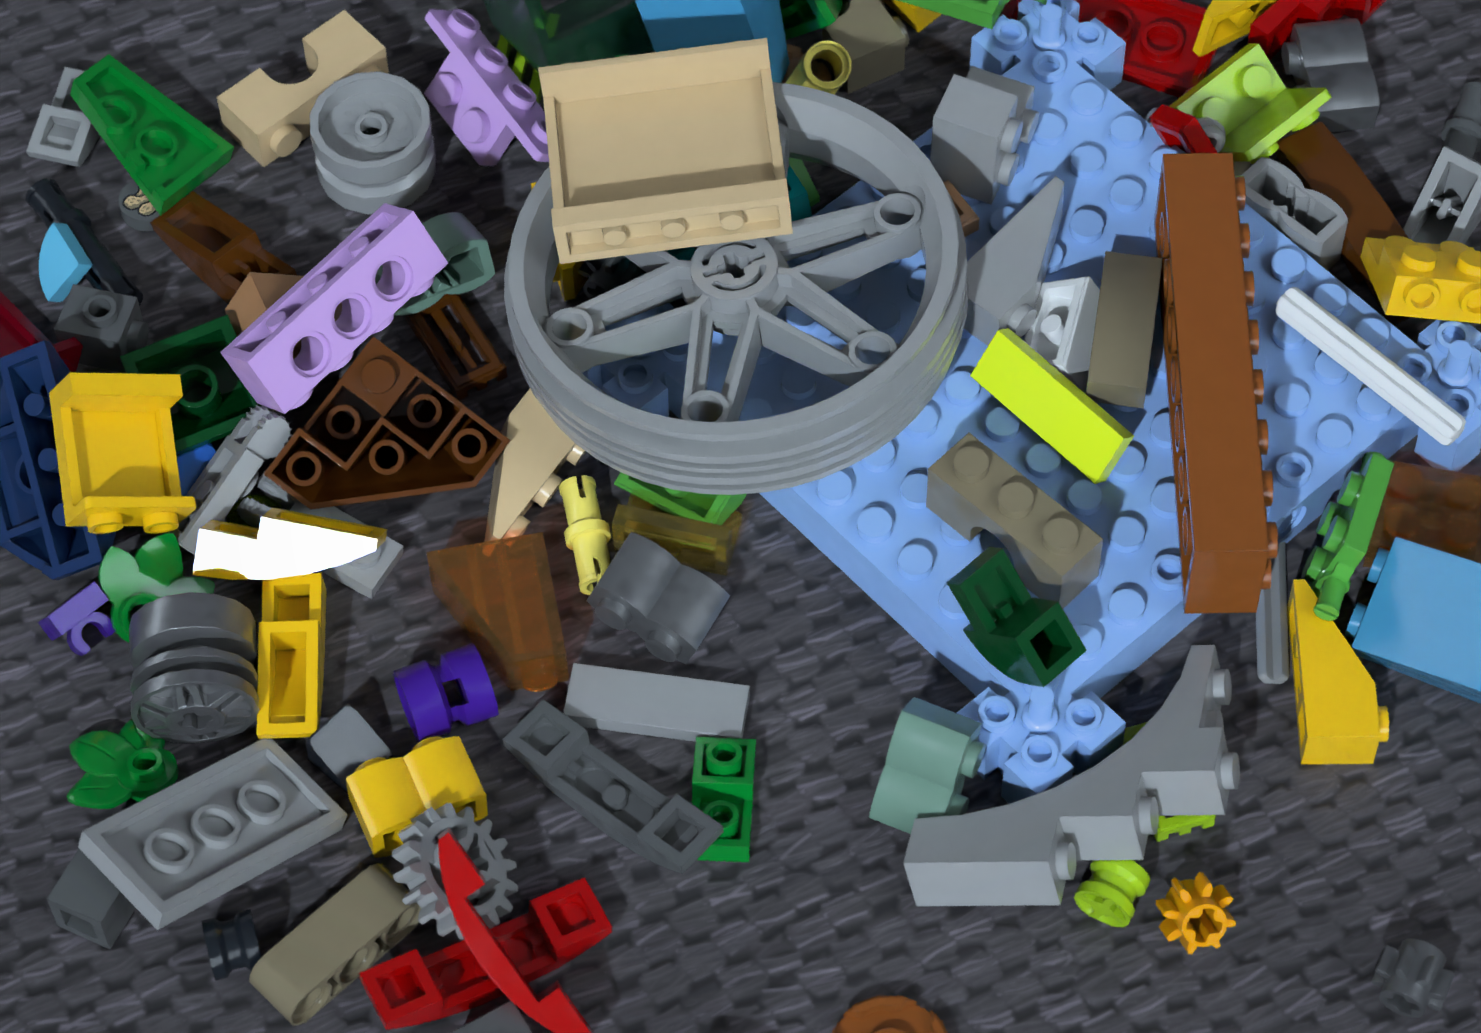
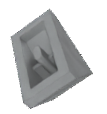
(1448, 202)

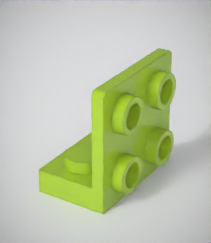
(1252, 104)

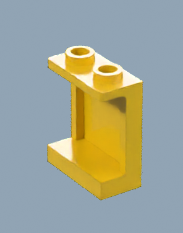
(118, 451)

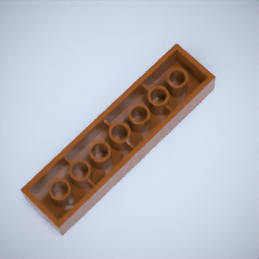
(1213, 385)

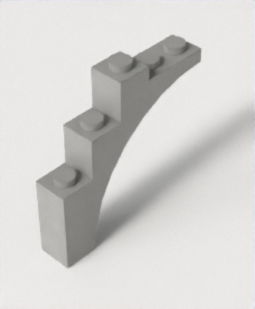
(1032, 846)

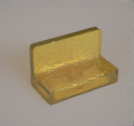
(690, 541)

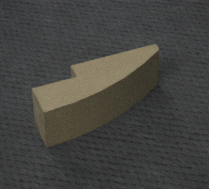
(1124, 329)

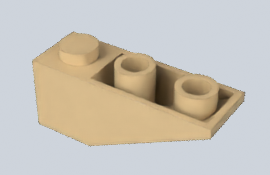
(527, 467)

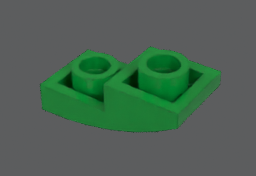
(725, 792)

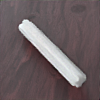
(1370, 366)

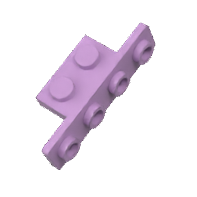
(482, 94)

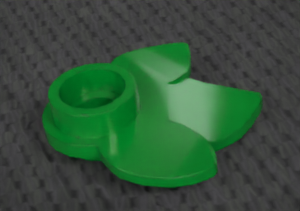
(146, 577)
(120, 767)

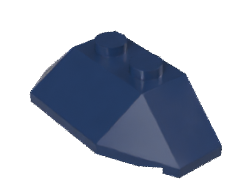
(29, 471)

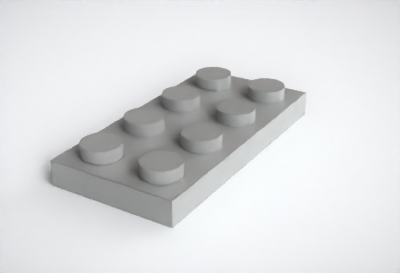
(212, 832)

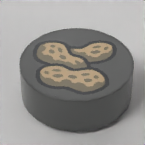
(136, 208)

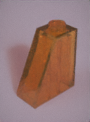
(506, 607)

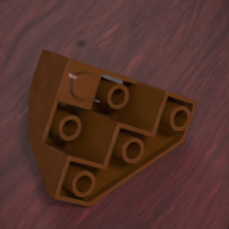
(385, 437)

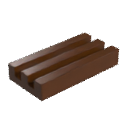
(474, 376)

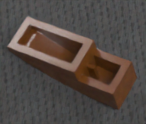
(215, 245)

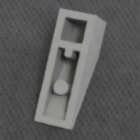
(1012, 267)

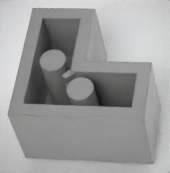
(980, 132)

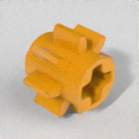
(1195, 912)

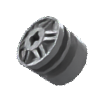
(193, 668)

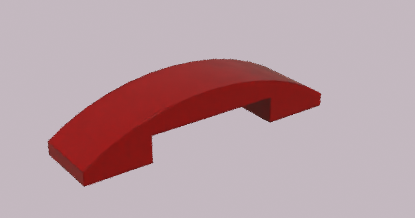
(462, 878)
(451, 980)

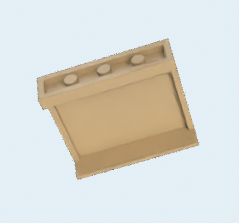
(664, 151)

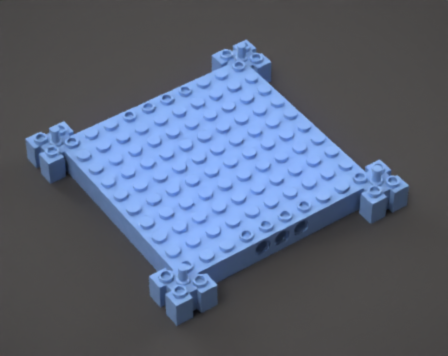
(876, 512)

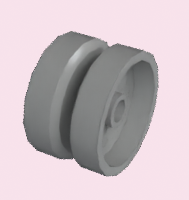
(373, 141)

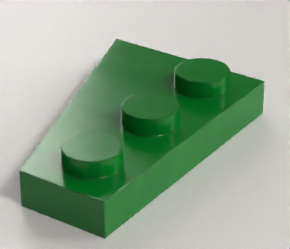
(149, 133)

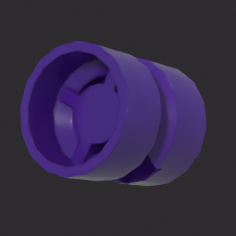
(426, 700)

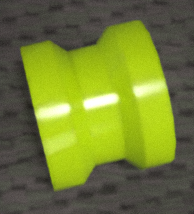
(1112, 891)

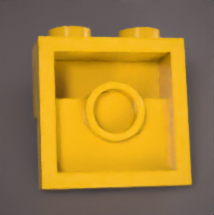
(1425, 278)

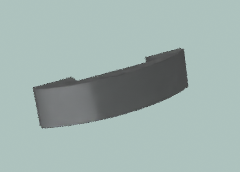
(608, 794)

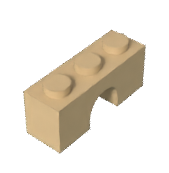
(274, 116)

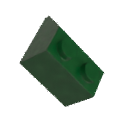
(211, 390)

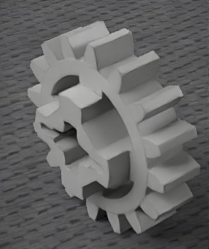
(424, 874)

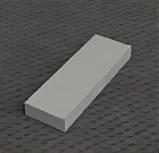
(655, 703)

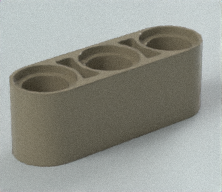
(335, 944)

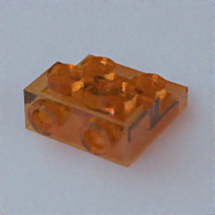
(1430, 509)

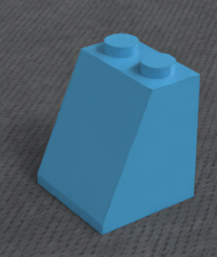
(711, 22)
(1423, 617)

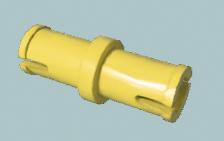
(585, 531)

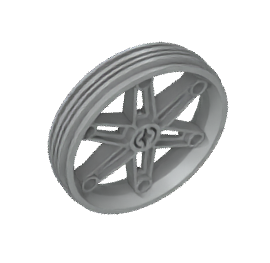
(739, 293)

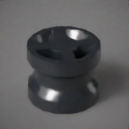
(231, 944)

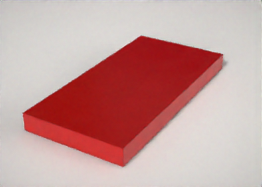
(1156, 37)

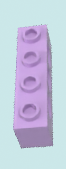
(306, 311)

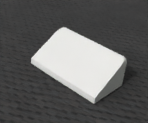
(1066, 326)

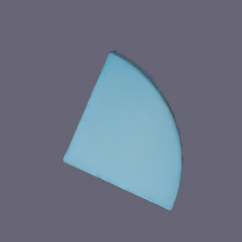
(61, 262)

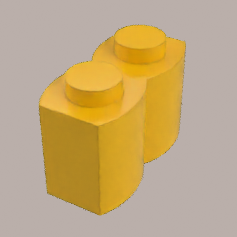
(400, 788)

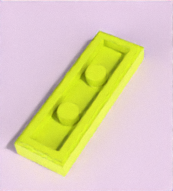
(1052, 405)

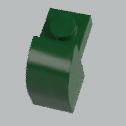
(1012, 630)

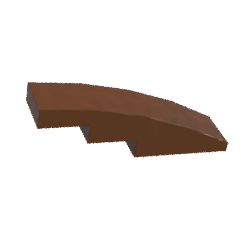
(1330, 169)

